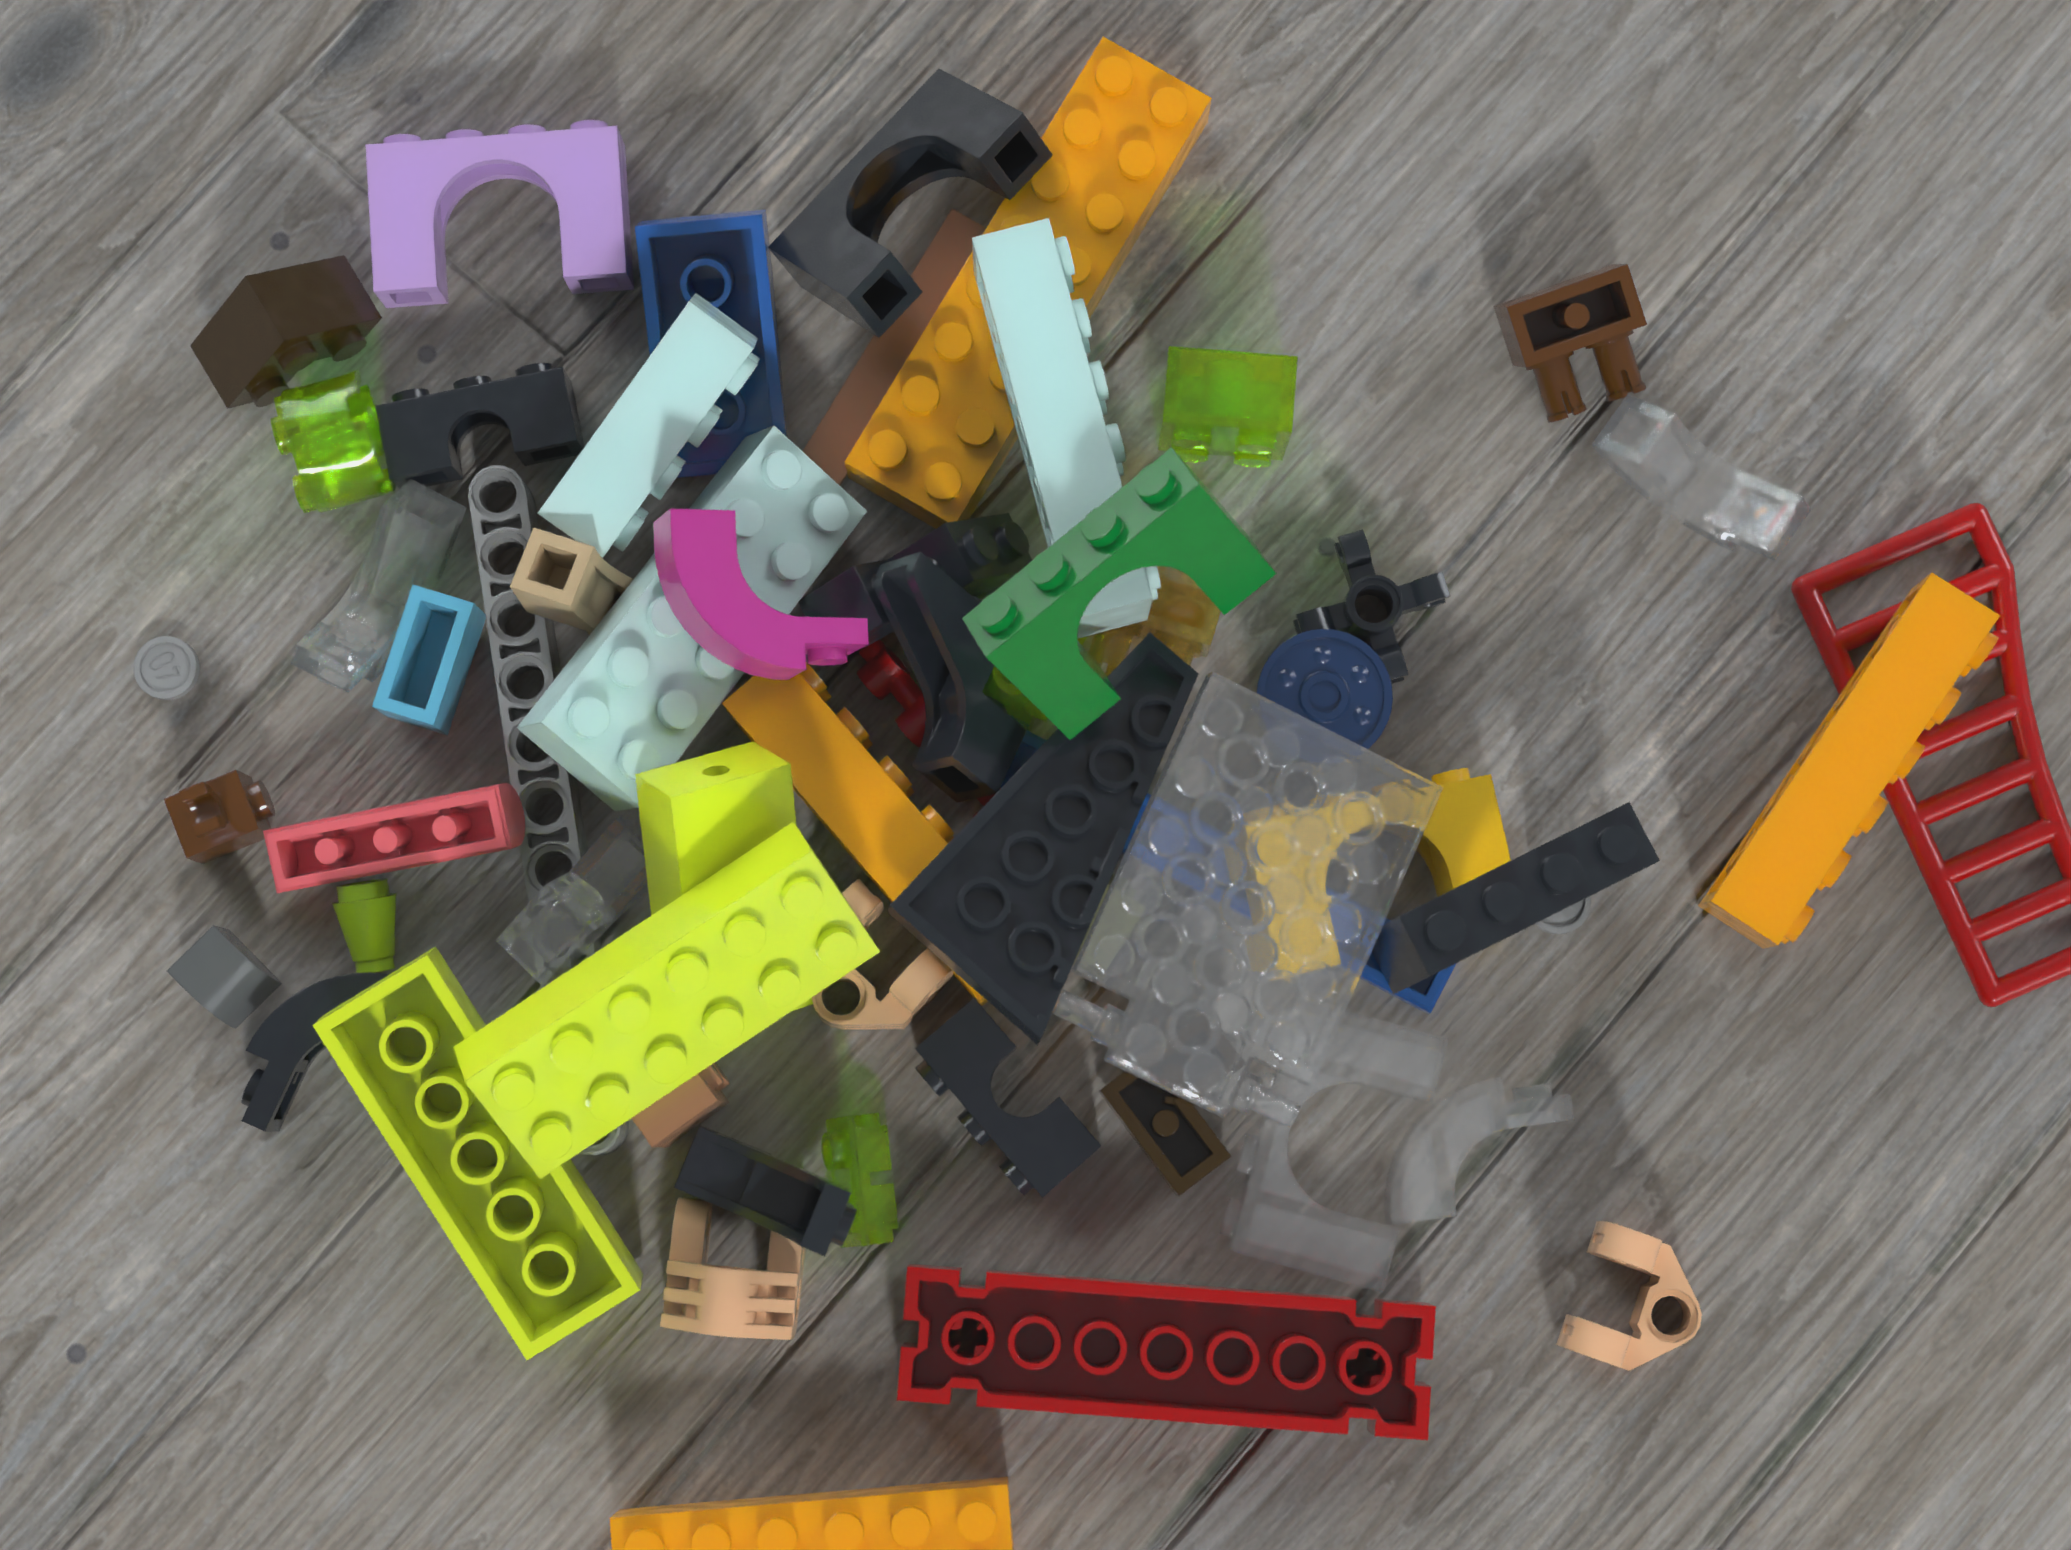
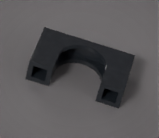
(934, 136)
(1512, 897)

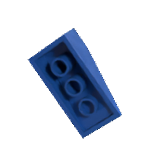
(731, 268)

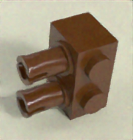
(1586, 312)

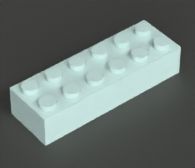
(1057, 397)
(639, 678)

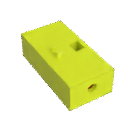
(708, 815)

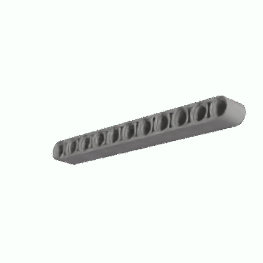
(510, 660)

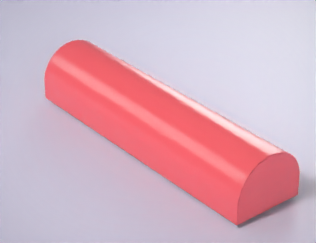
(395, 837)

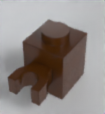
(220, 815)

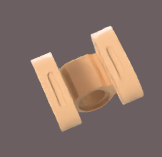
(907, 994)
(1667, 1279)
(728, 1298)

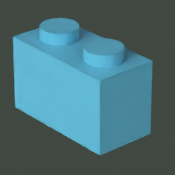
(429, 659)

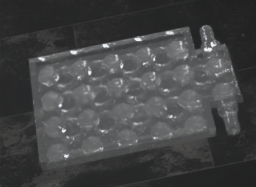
(1247, 902)

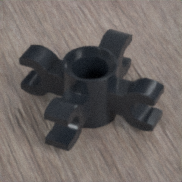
(1362, 580)

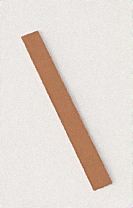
(886, 355)

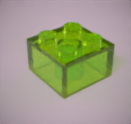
(1227, 405)

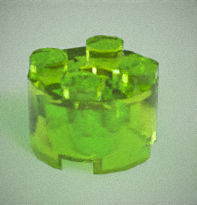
(333, 440)

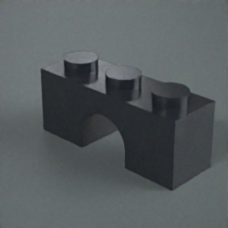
(426, 430)
(1038, 1147)

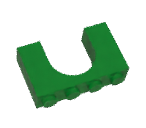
(1151, 521)

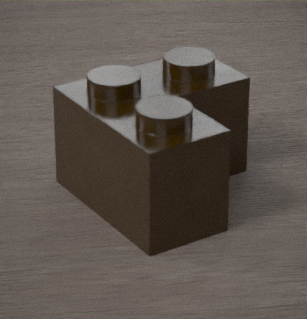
(281, 325)
(1166, 1130)

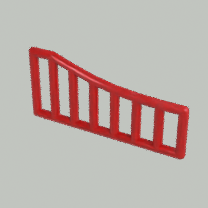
(2014, 706)

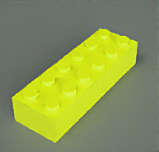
(664, 1001)
(528, 1241)

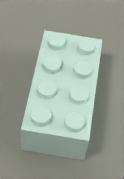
(649, 425)

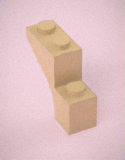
(566, 581)

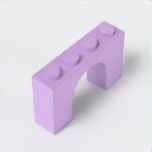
(421, 181)

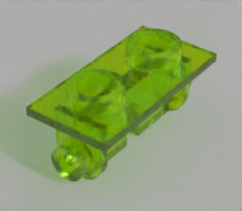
(851, 1154)

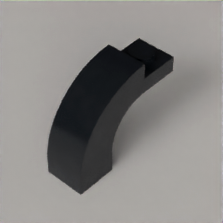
(292, 1046)

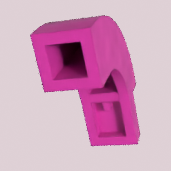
(722, 613)

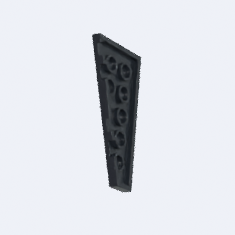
(1033, 864)

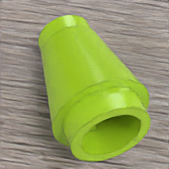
(368, 923)

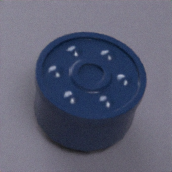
(1331, 682)

